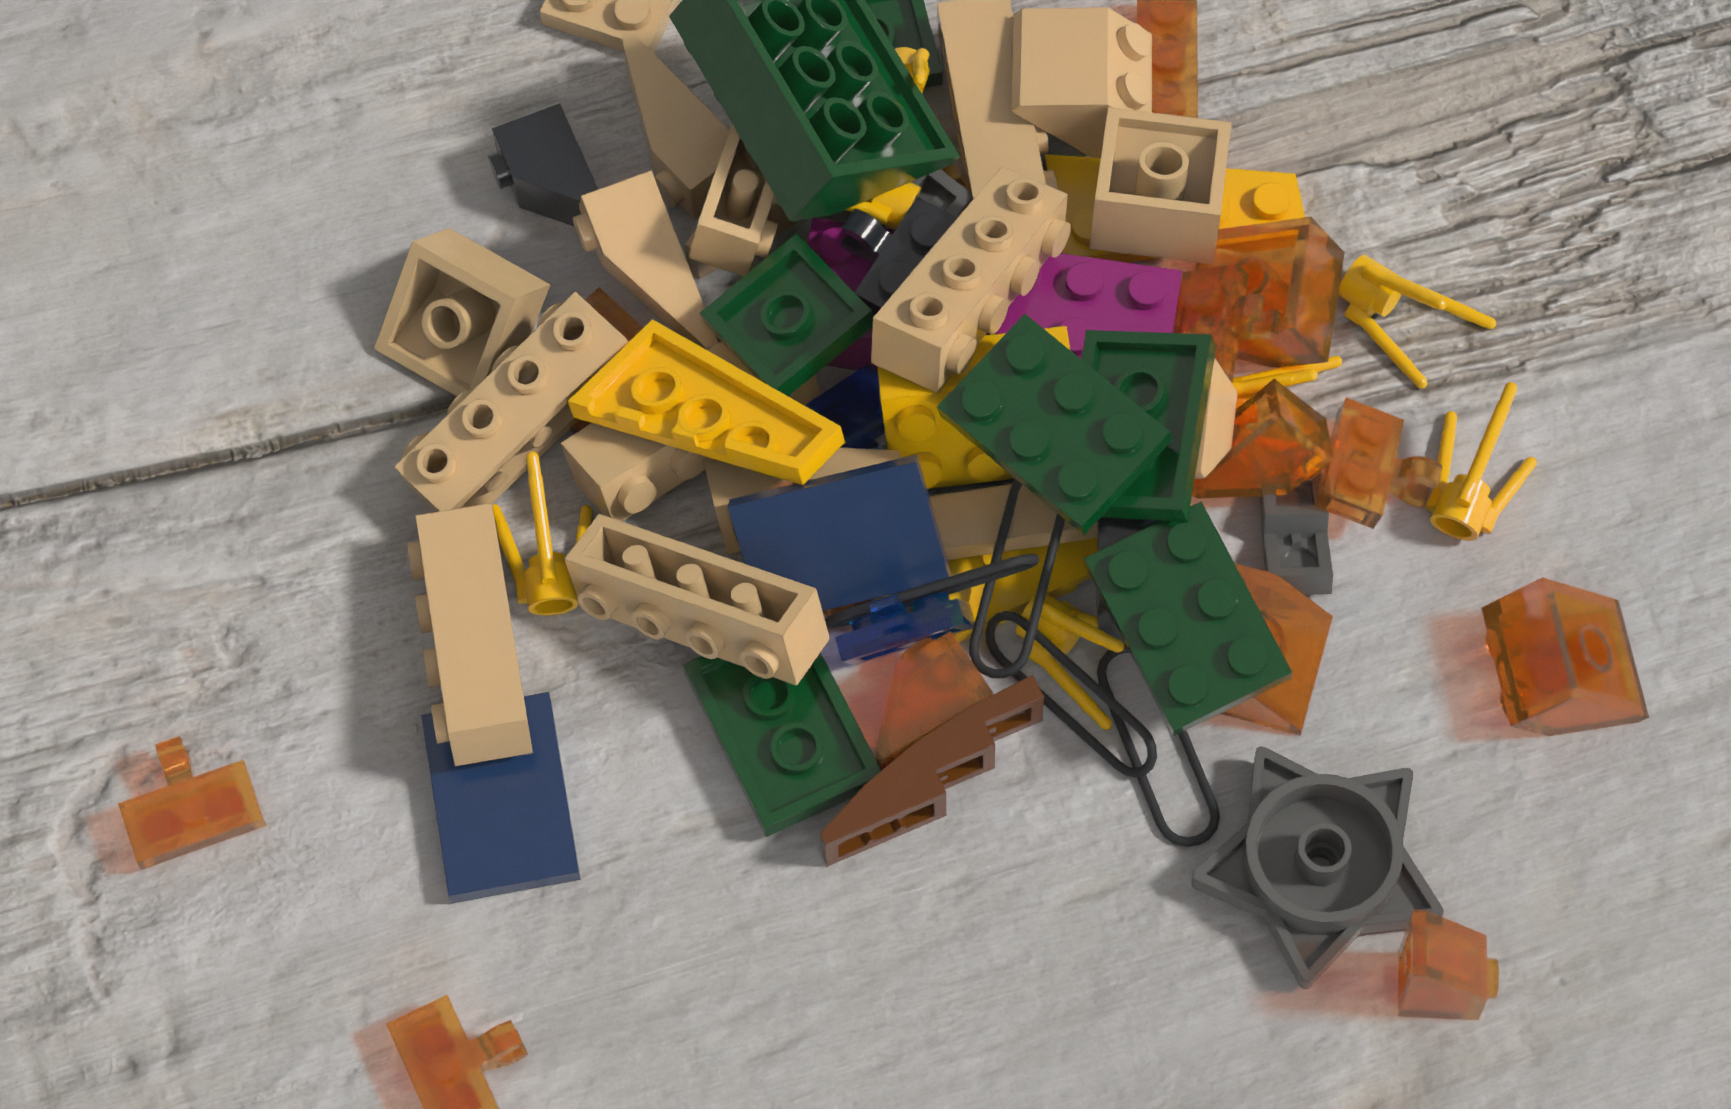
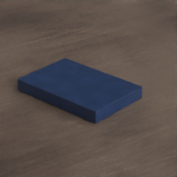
(846, 532)
(504, 818)

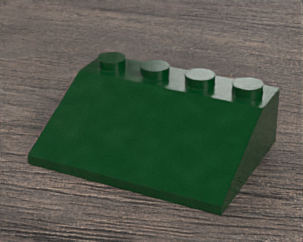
(815, 98)

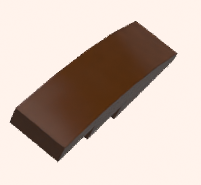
(914, 784)

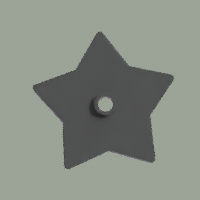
(1312, 815)

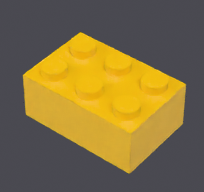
(917, 427)

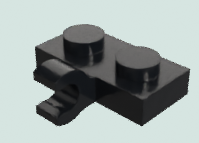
(893, 254)

